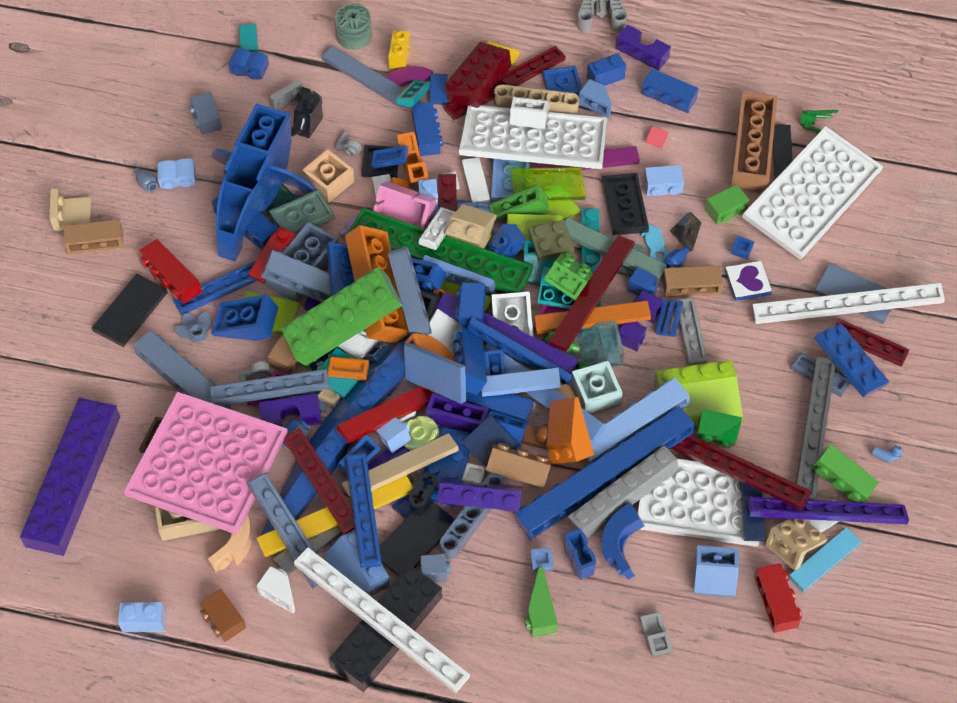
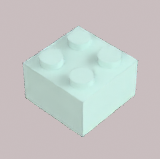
(596, 387)

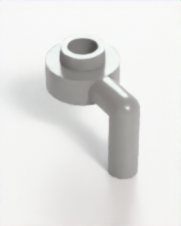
(351, 147)
(258, 370)

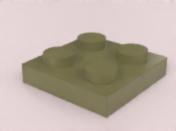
(551, 240)

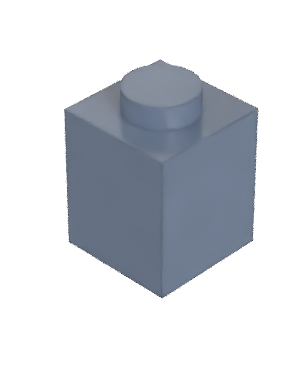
(435, 567)

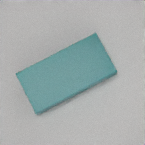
(248, 37)

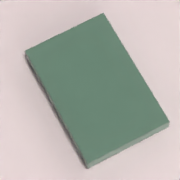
(299, 212)

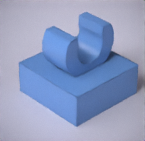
(541, 558)

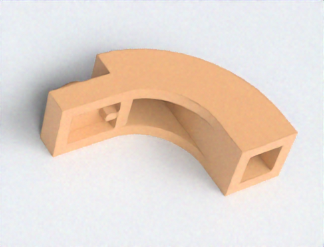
(234, 550)

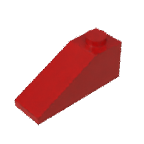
(278, 243)

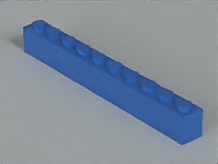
(598, 475)

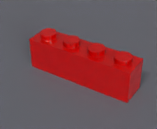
(170, 271)

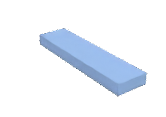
(521, 382)

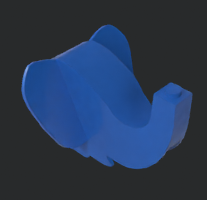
(253, 175)

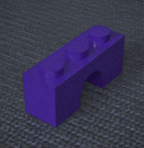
(653, 55)
(633, 333)
(304, 406)

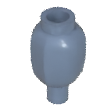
(146, 179)

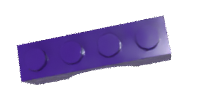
(492, 497)

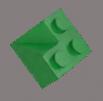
(718, 428)

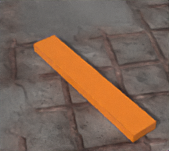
(620, 313)

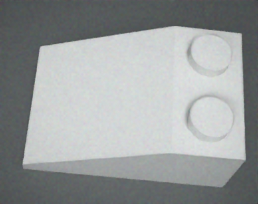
(514, 310)

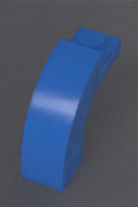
(615, 535)

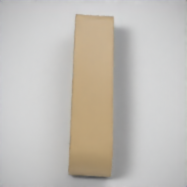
(559, 101)

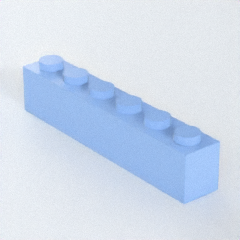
(639, 416)

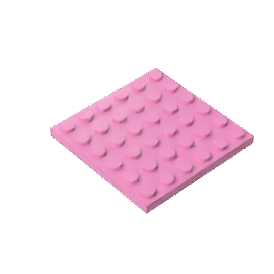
(204, 461)

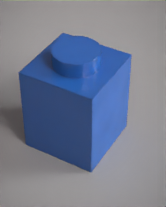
(642, 281)

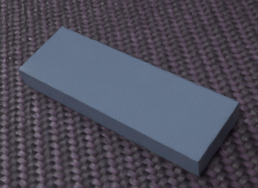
(805, 366)

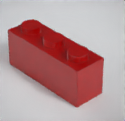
(778, 597)

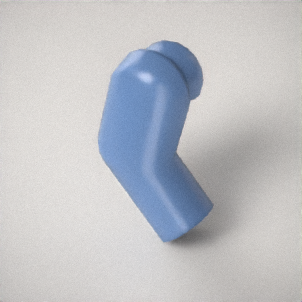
(890, 455)

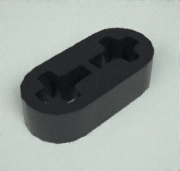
(419, 488)

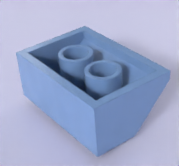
(345, 559)

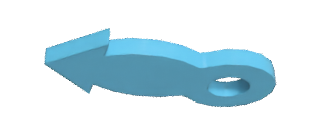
(655, 243)

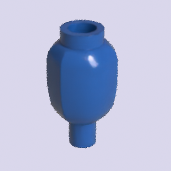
(676, 257)

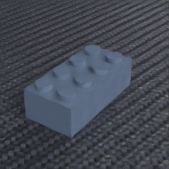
(309, 248)

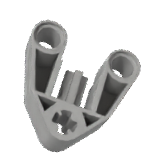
(616, 14)

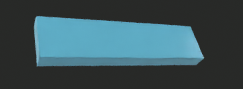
(825, 559)

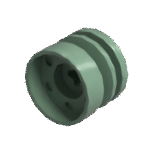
(353, 26)

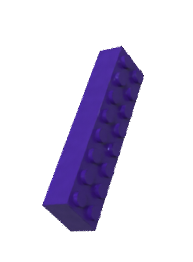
(70, 477)

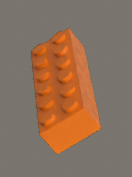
(368, 250)

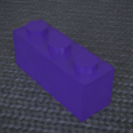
(455, 415)

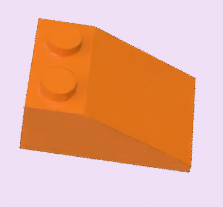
(567, 432)

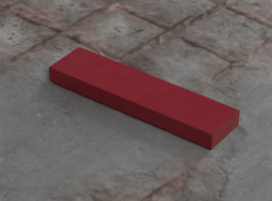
(877, 345)

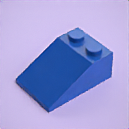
(246, 318)

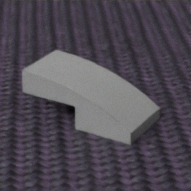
(655, 634)

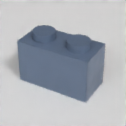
(206, 113)

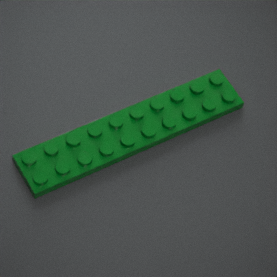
(507, 273)

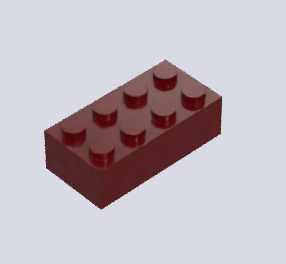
(478, 74)

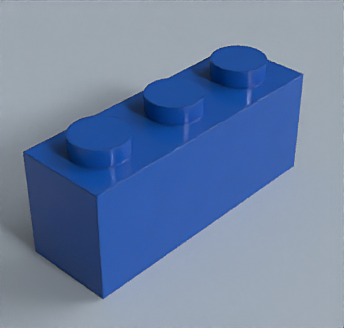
(669, 90)
(427, 128)

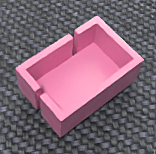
(405, 204)

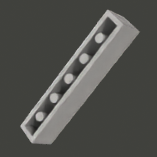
(625, 490)

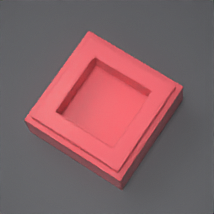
(657, 137)

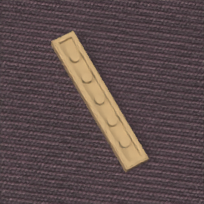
(409, 462)

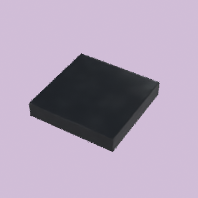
(369, 171)

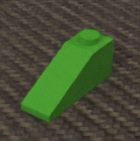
(529, 201)
(541, 614)

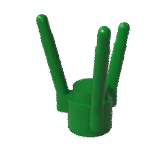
(808, 117)

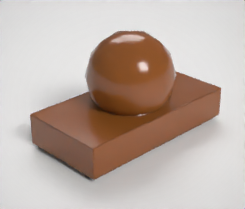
(536, 436)

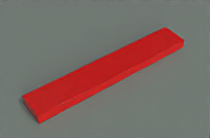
(382, 414)

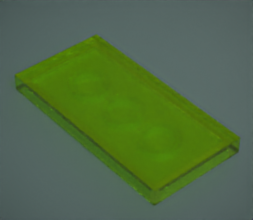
(555, 182)

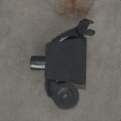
(307, 113)

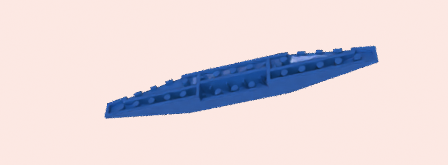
(327, 442)

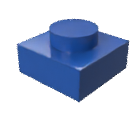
(742, 247)

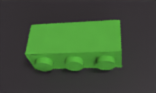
(844, 474)

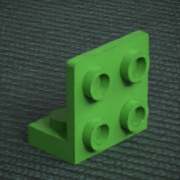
(568, 275)

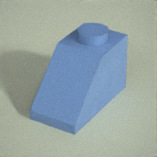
(595, 98)

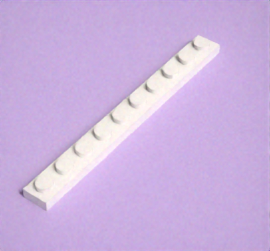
(848, 303)
(382, 620)

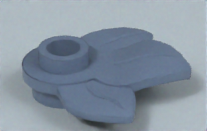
(192, 325)

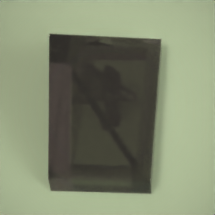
(687, 230)

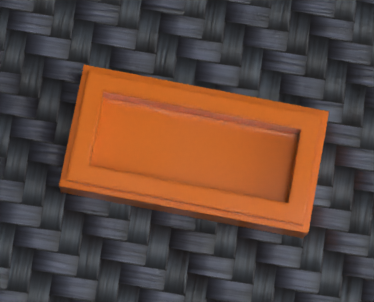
(348, 368)

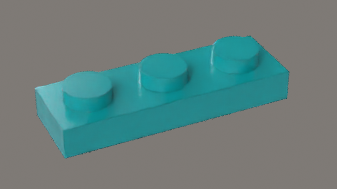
(413, 93)

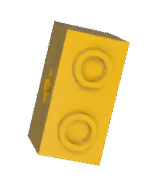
(399, 50)

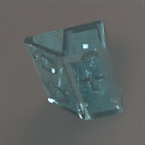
(601, 344)

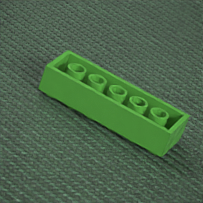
(341, 316)

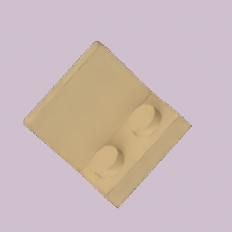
(68, 211)
(793, 540)

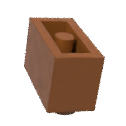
(222, 615)

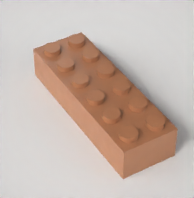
(754, 141)

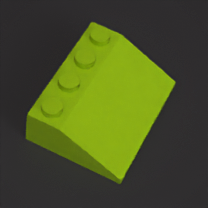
(709, 388)

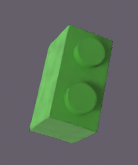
(726, 204)

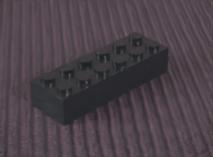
(366, 650)

